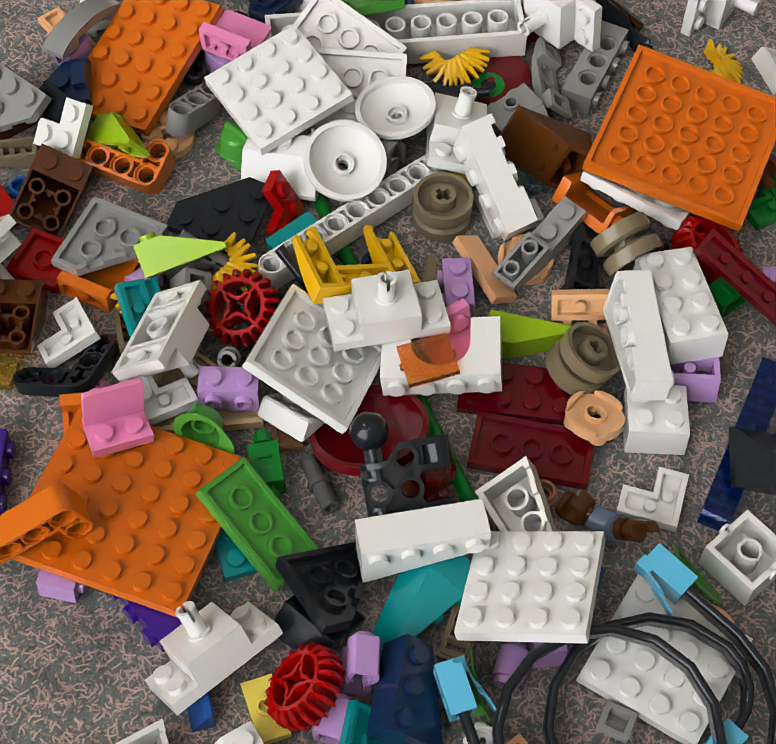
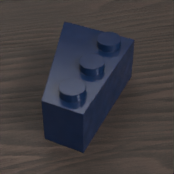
(406, 695)

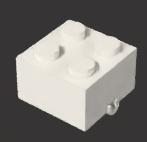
(657, 424)
(742, 557)

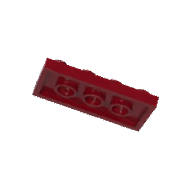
(525, 394)
(552, 449)

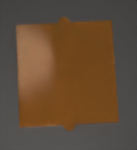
(428, 360)

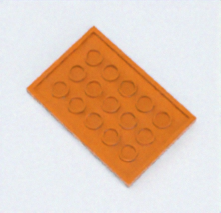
(146, 57)

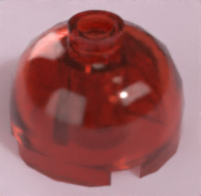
(436, 482)

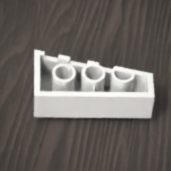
(638, 335)
(517, 499)
(420, 537)

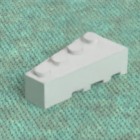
(494, 178)

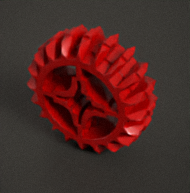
(692, 233)
(224, 322)
(305, 687)

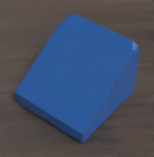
(201, 714)

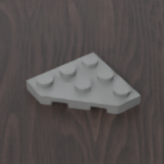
(19, 100)
(103, 237)

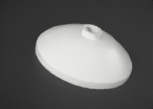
(396, 107)
(348, 144)

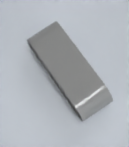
(192, 111)

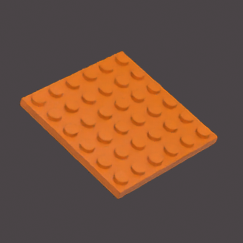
(686, 137)
(147, 521)

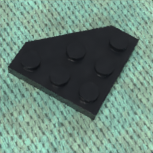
(221, 212)
(325, 584)

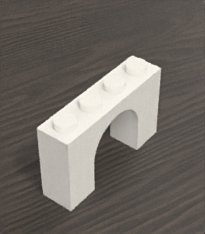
(478, 369)

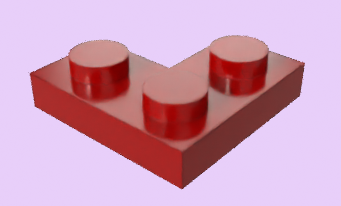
(283, 200)

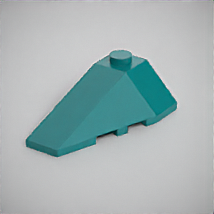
(422, 598)

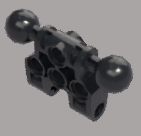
(369, 433)

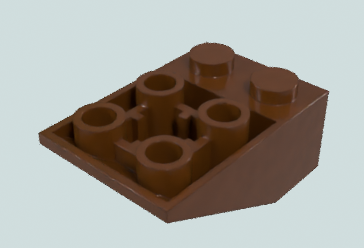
(544, 146)
(51, 191)
(21, 315)

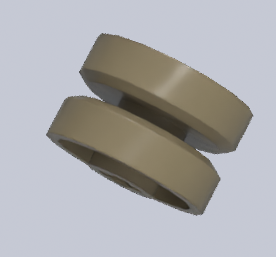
(442, 206)
(625, 243)
(582, 359)

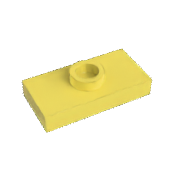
(255, 697)

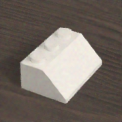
(287, 159)

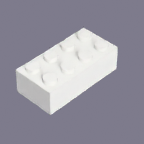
(685, 305)

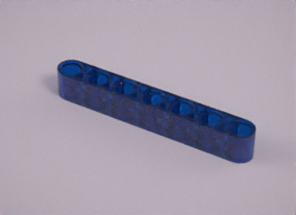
(755, 416)

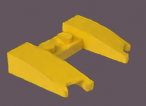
(326, 279)

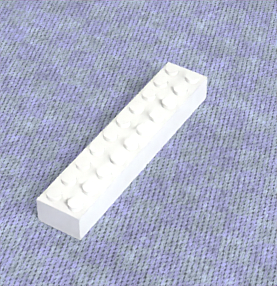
(444, 27)

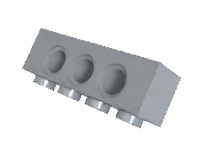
(594, 69)

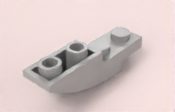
(541, 245)

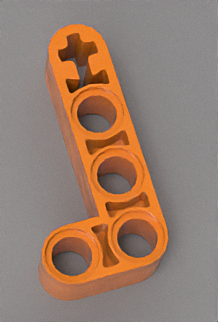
(139, 168)
(41, 516)

